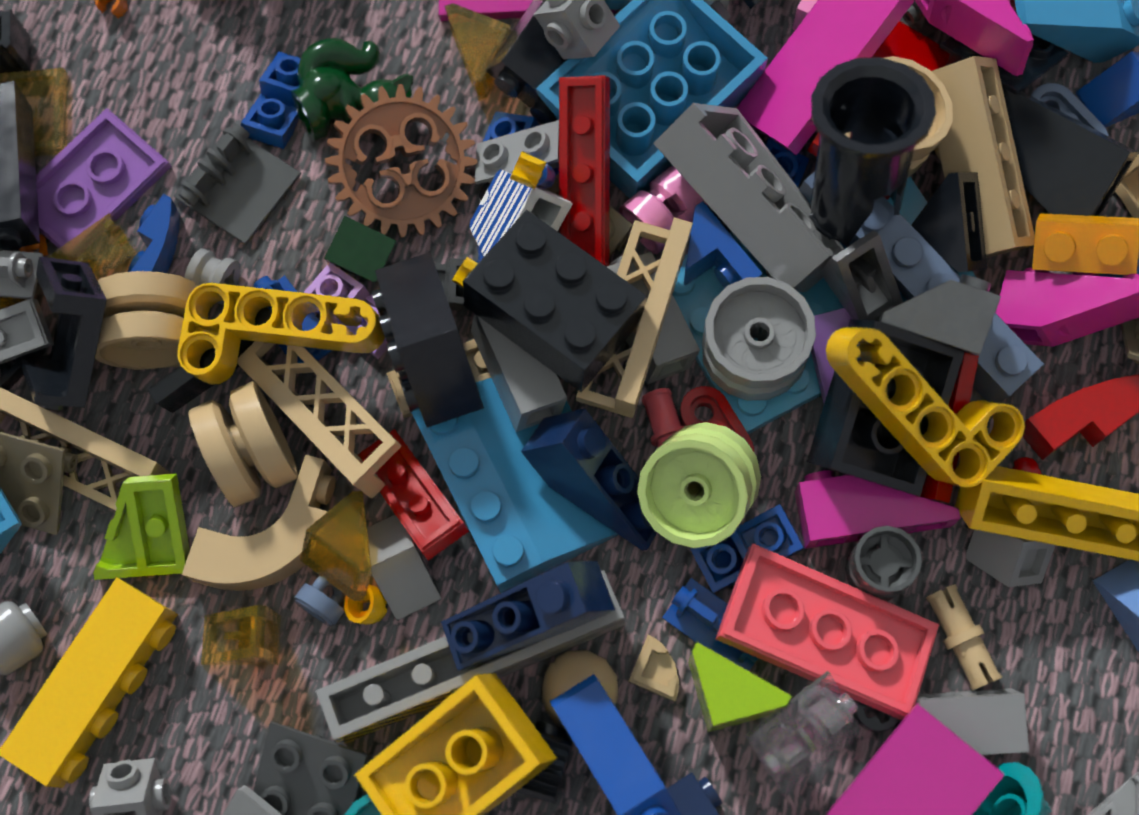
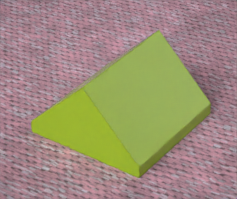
(730, 692)

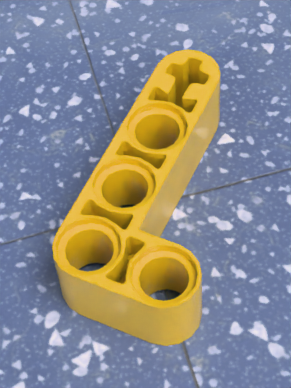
(283, 327)
(913, 400)

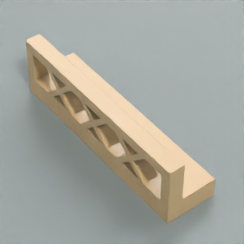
(654, 313)
(312, 421)
(82, 439)

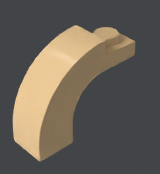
(269, 555)

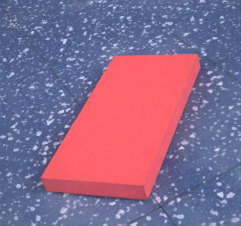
(825, 625)

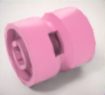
(668, 198)

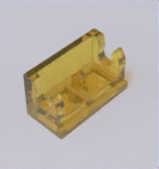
(100, 245)

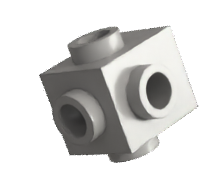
(577, 26)
(130, 789)

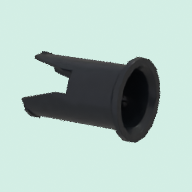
(888, 115)

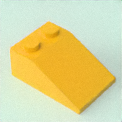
(459, 756)

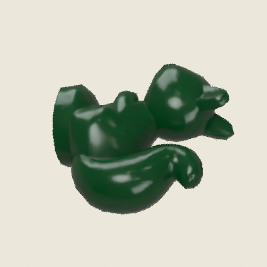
(327, 83)

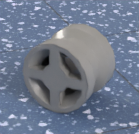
(207, 268)

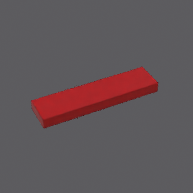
(585, 162)

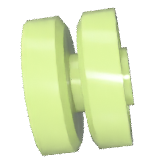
(692, 511)

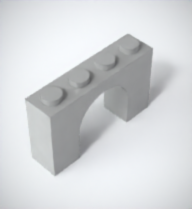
(534, 391)

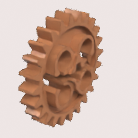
(388, 120)

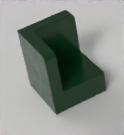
(359, 249)

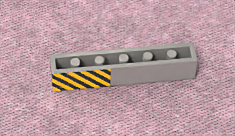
(430, 676)

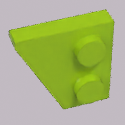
(147, 530)

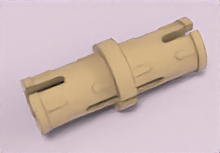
(964, 637)

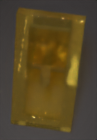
(478, 43)
(339, 547)
(242, 637)

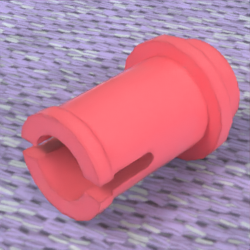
(661, 414)

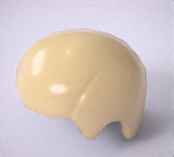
(570, 670)

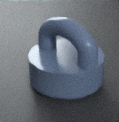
(320, 605)

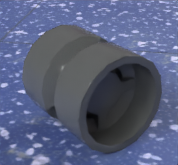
(884, 562)

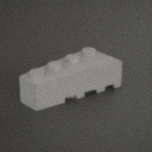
(748, 192)

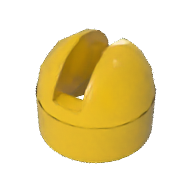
(376, 610)

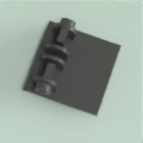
(237, 184)
(307, 773)

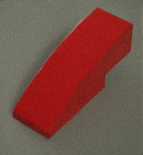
(1089, 411)

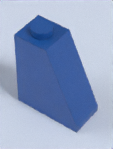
(612, 751)

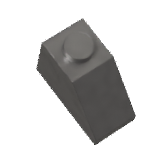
(949, 313)

